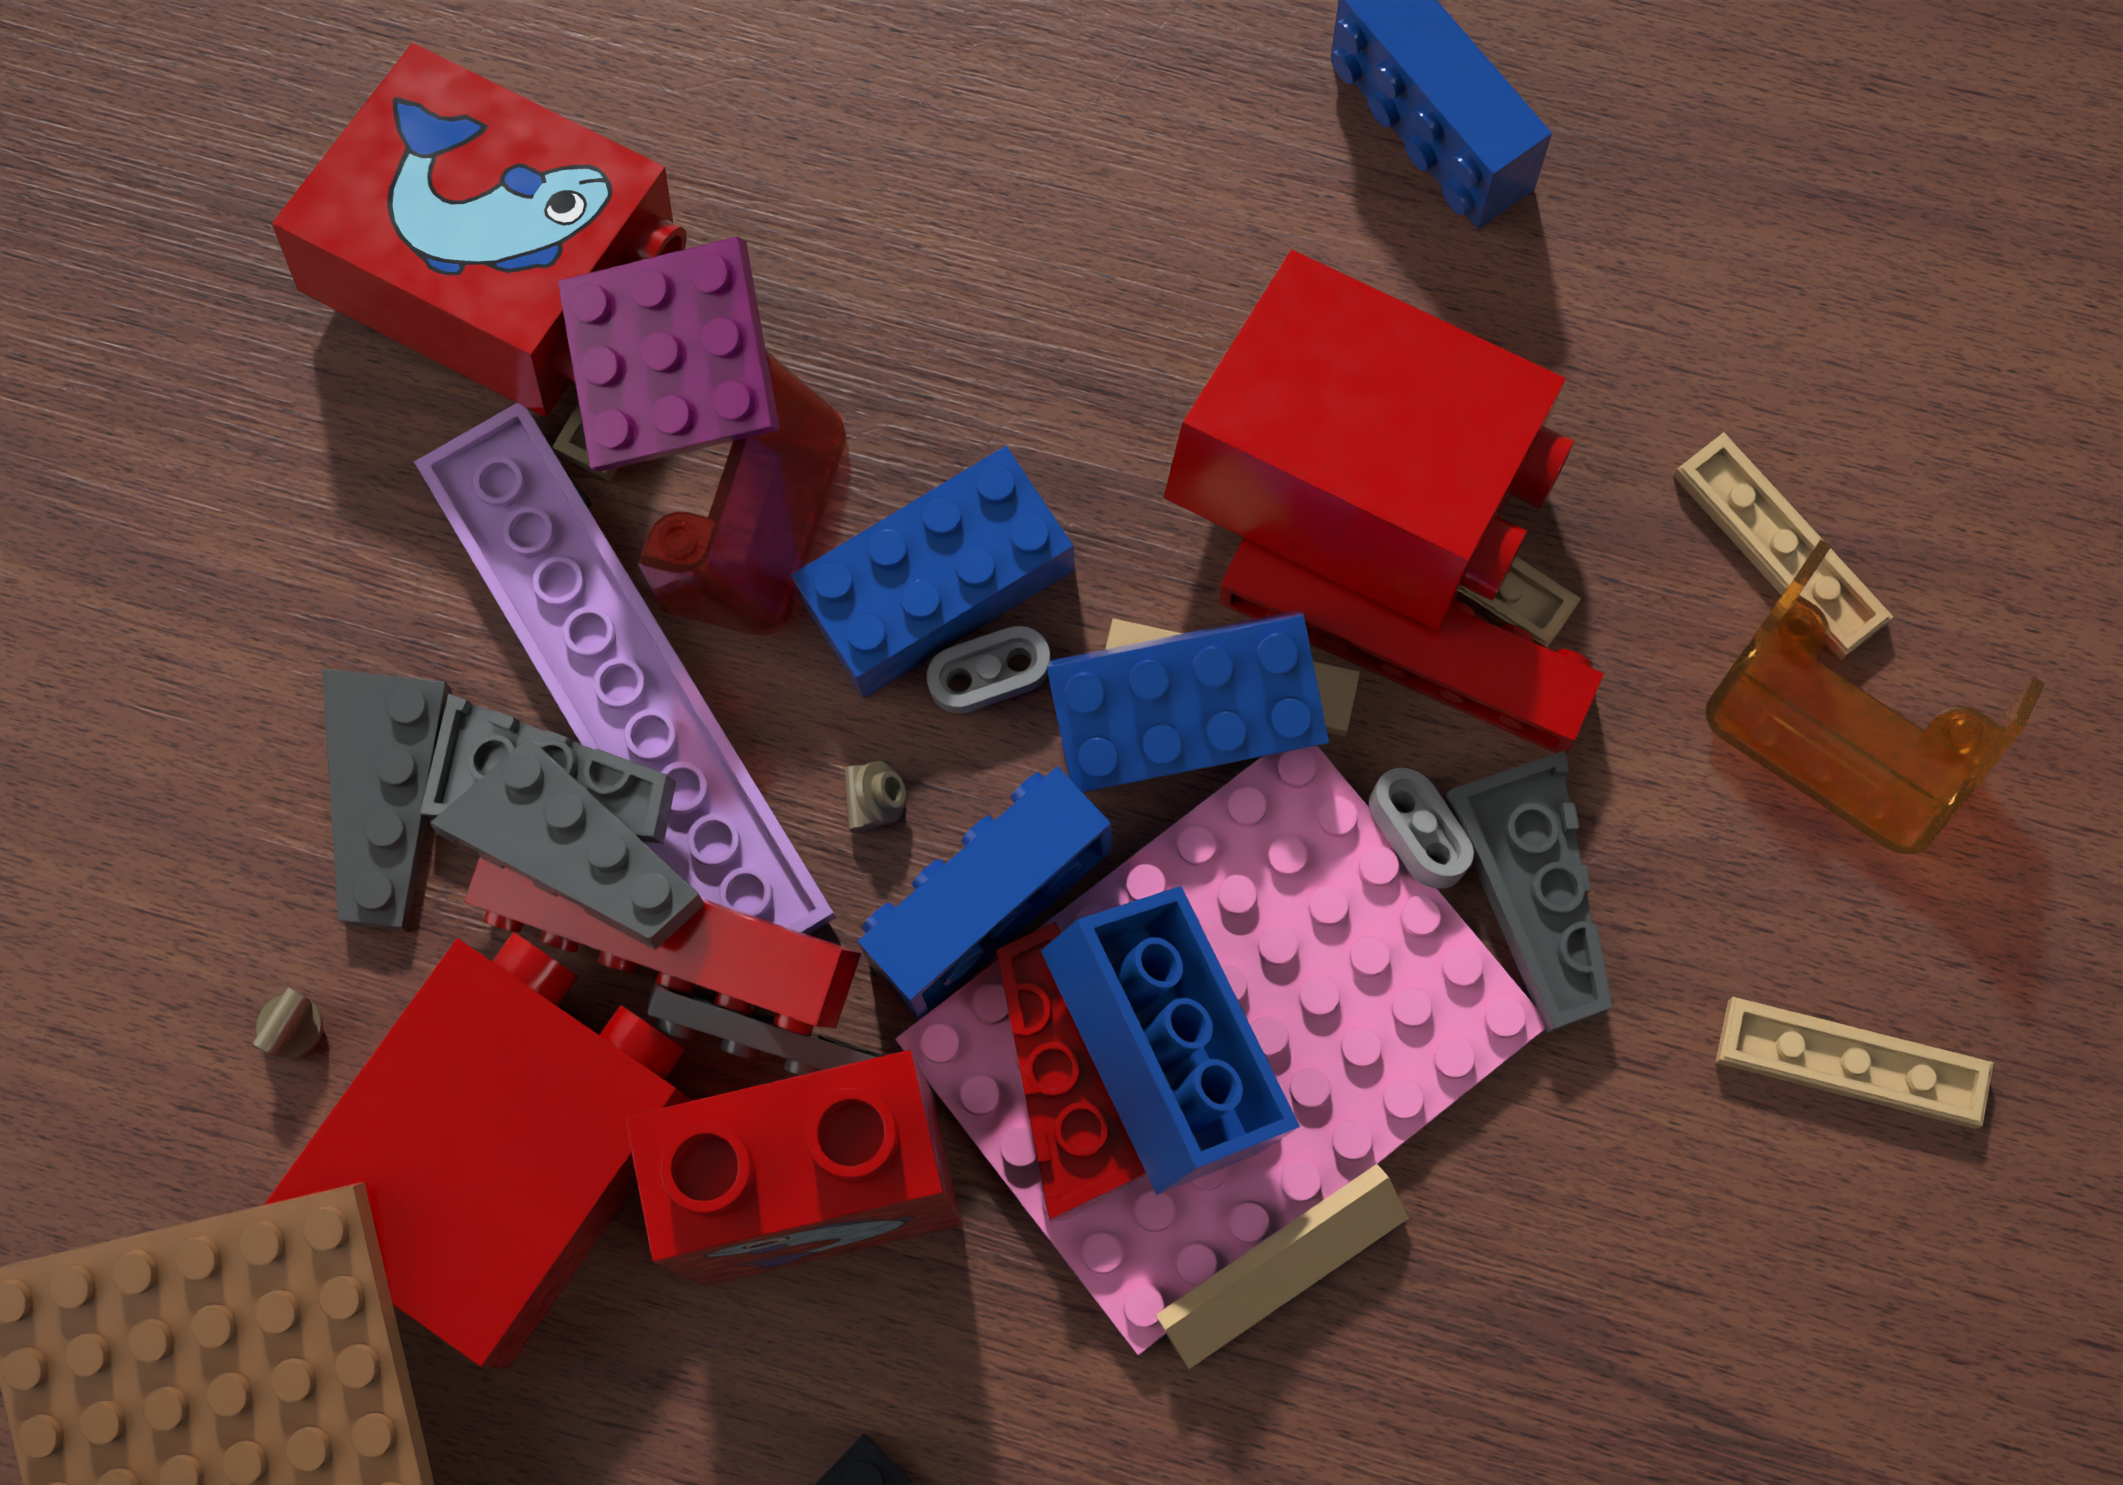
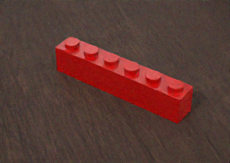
(1465, 665)
(716, 948)

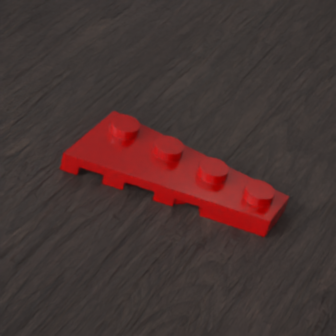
(1071, 1116)

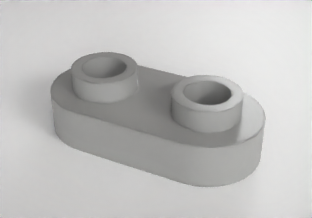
(986, 665)
(1423, 830)

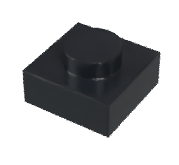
(865, 1465)

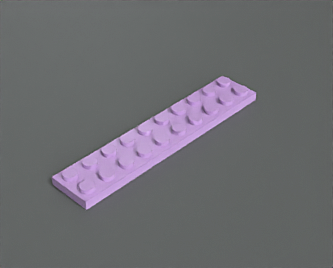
(614, 663)

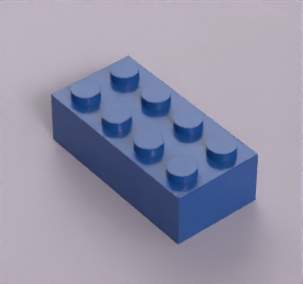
(1442, 102)
(934, 571)
(1187, 701)
(986, 891)
(1169, 1038)

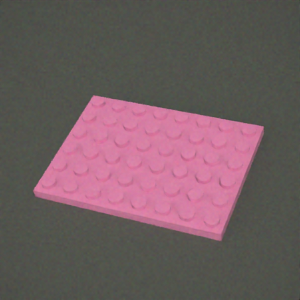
(1351, 981)

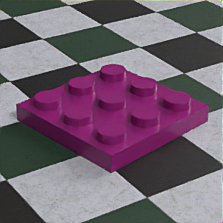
(668, 354)

